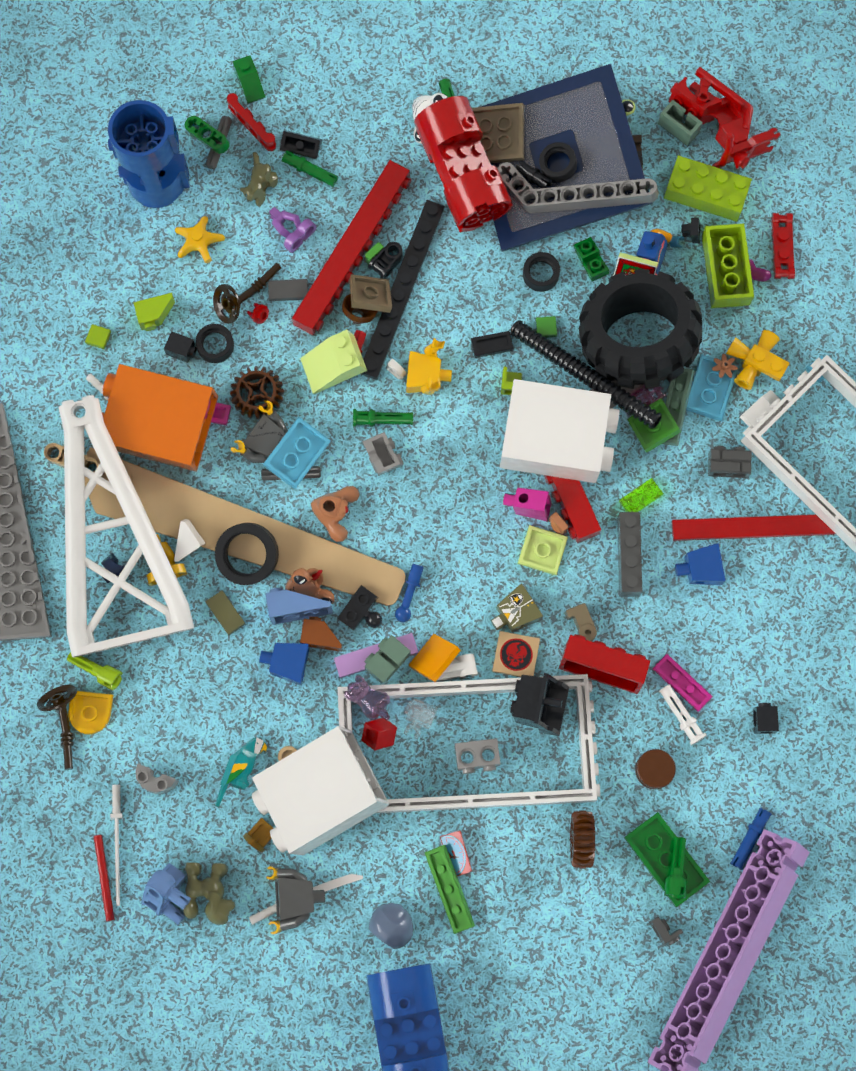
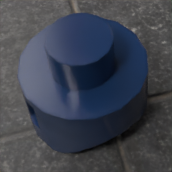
(111, 565)

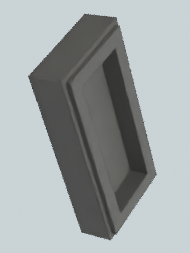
(287, 289)

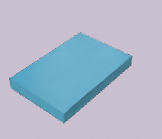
(708, 391)
(296, 453)

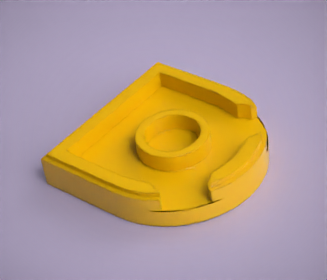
(90, 711)

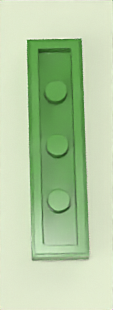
(449, 889)

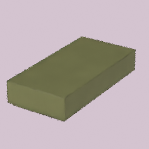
(225, 612)

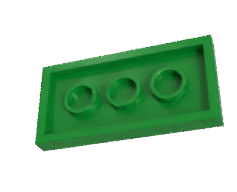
(654, 847)

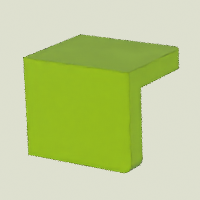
(507, 381)

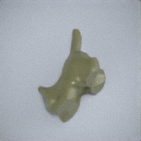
(260, 179)

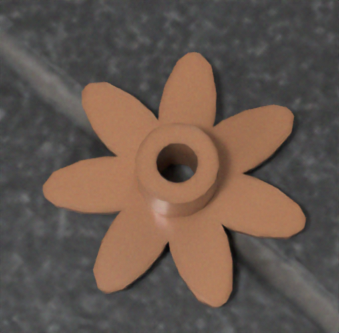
(722, 368)

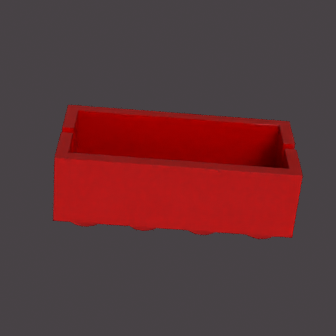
(604, 663)

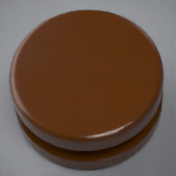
(655, 769)

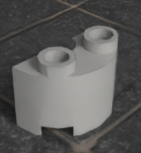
(382, 454)
(154, 785)

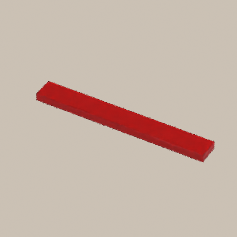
(749, 527)

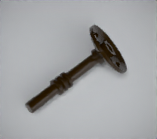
(232, 303)
(59, 704)

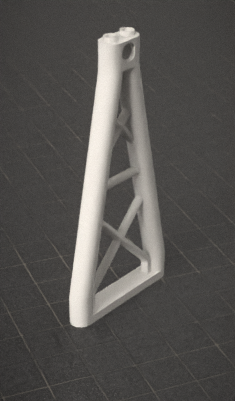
(76, 493)

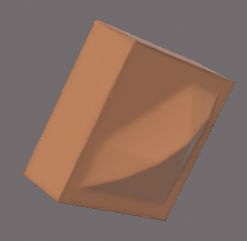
(558, 524)

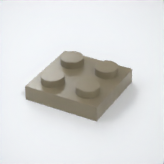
(370, 293)

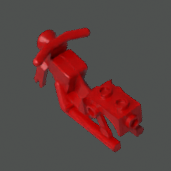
(732, 114)

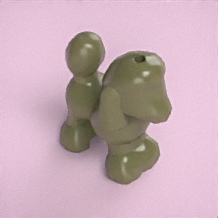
(212, 889)

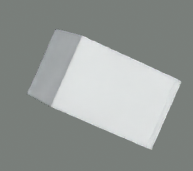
(187, 541)

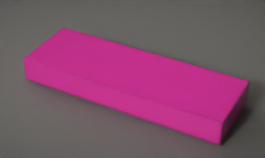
(682, 682)

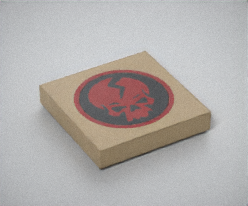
(515, 654)

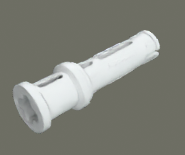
(667, 692)

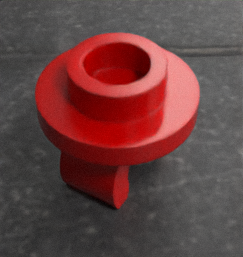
(259, 313)

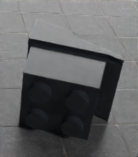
(540, 703)

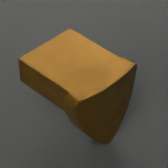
(259, 835)

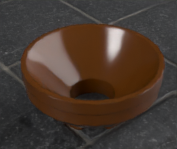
(367, 315)

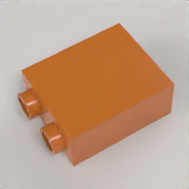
(158, 416)

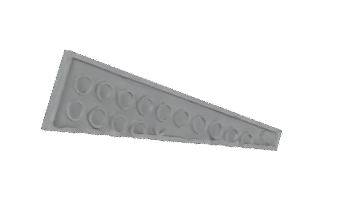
(21, 593)

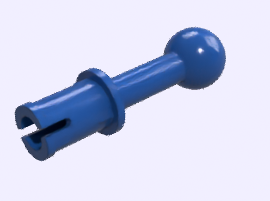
(403, 612)

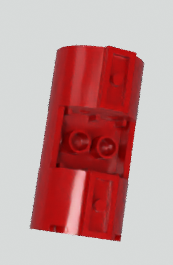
(454, 146)

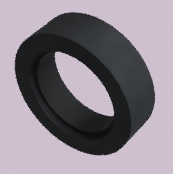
(229, 571)

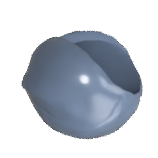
(392, 925)

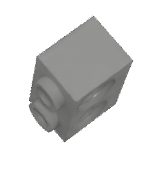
(476, 749)

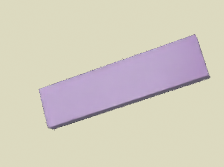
(354, 661)

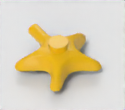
(198, 239)

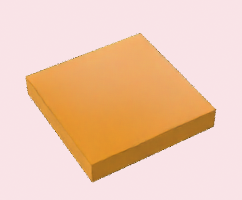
(434, 657)

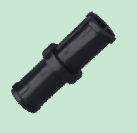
(534, 175)

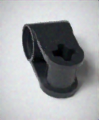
(385, 263)

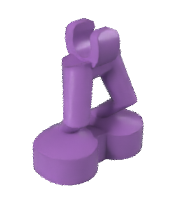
(294, 239)

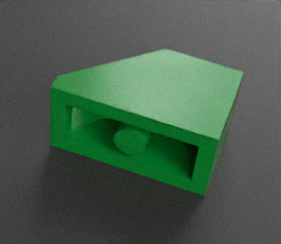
(248, 79)

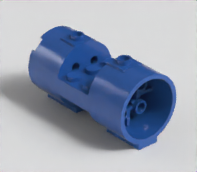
(149, 153)
(407, 1020)

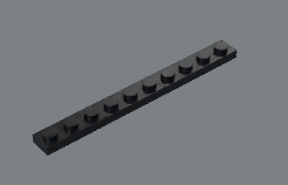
(402, 288)

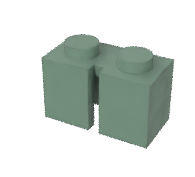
(671, 121)
(387, 659)

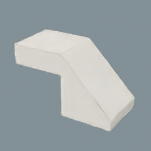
(761, 405)

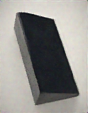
(300, 144)

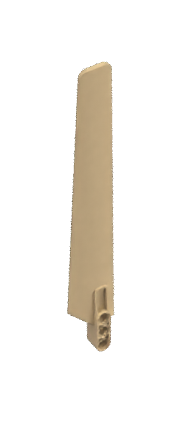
(171, 501)

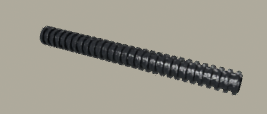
(585, 374)

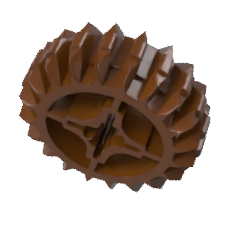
(244, 382)
(582, 839)

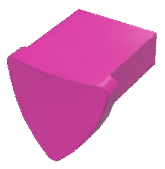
(221, 414)

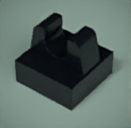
(692, 230)

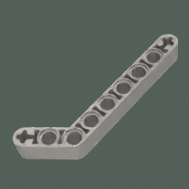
(578, 191)

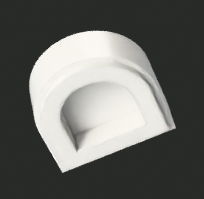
(396, 369)

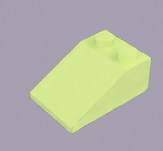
(333, 361)

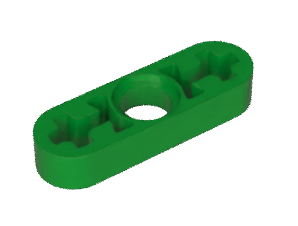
(209, 141)

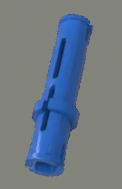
(750, 839)

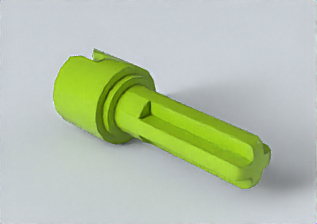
(106, 675)

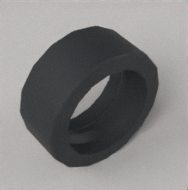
(558, 147)
(538, 285)
(218, 357)

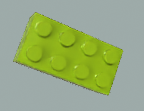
(707, 188)
(727, 265)

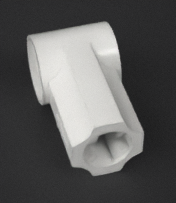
(460, 667)

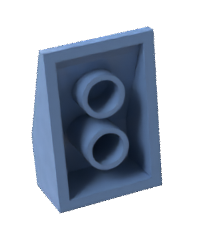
(292, 606)

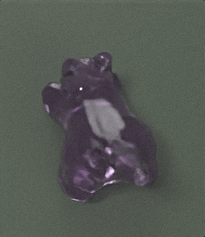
(371, 701)

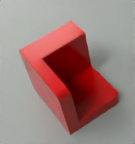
(379, 734)

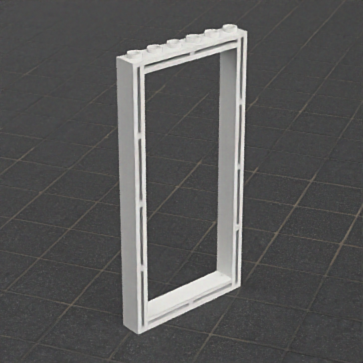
(780, 467)
(585, 727)

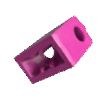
(530, 503)

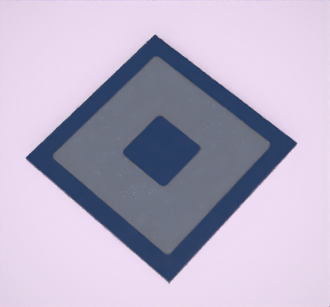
(593, 121)

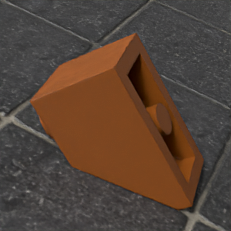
(319, 635)

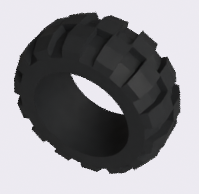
(640, 294)

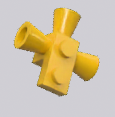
(758, 359)

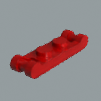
(255, 128)
(783, 246)

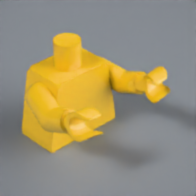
(425, 371)

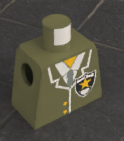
(517, 610)

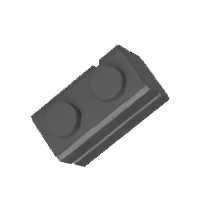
(729, 463)

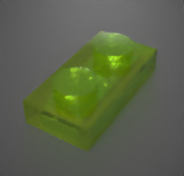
(641, 496)

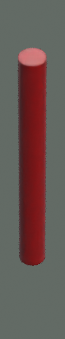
(104, 881)

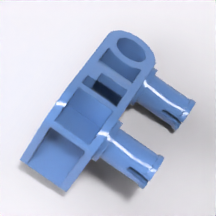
(163, 890)

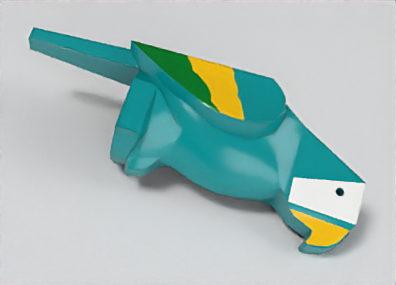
(240, 766)

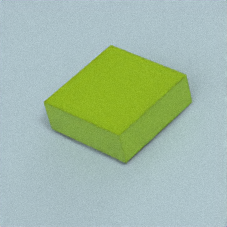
(98, 336)

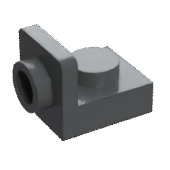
(661, 929)

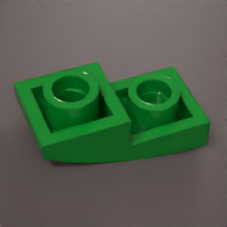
(591, 259)

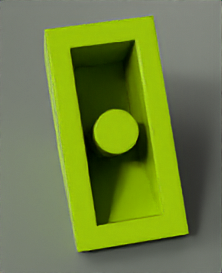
(153, 311)

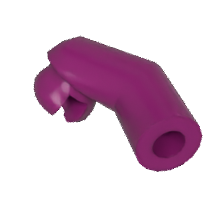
(759, 274)

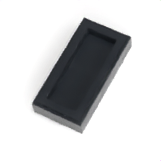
(492, 344)

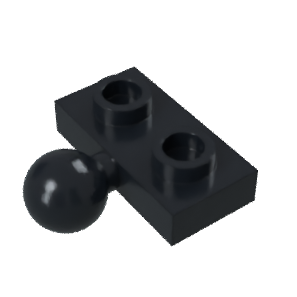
(359, 608)

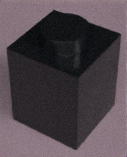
(180, 347)

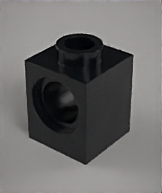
(765, 719)

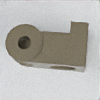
(582, 621)

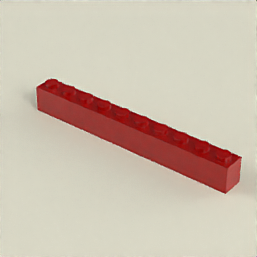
(351, 248)

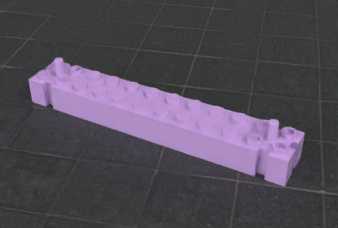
(729, 954)

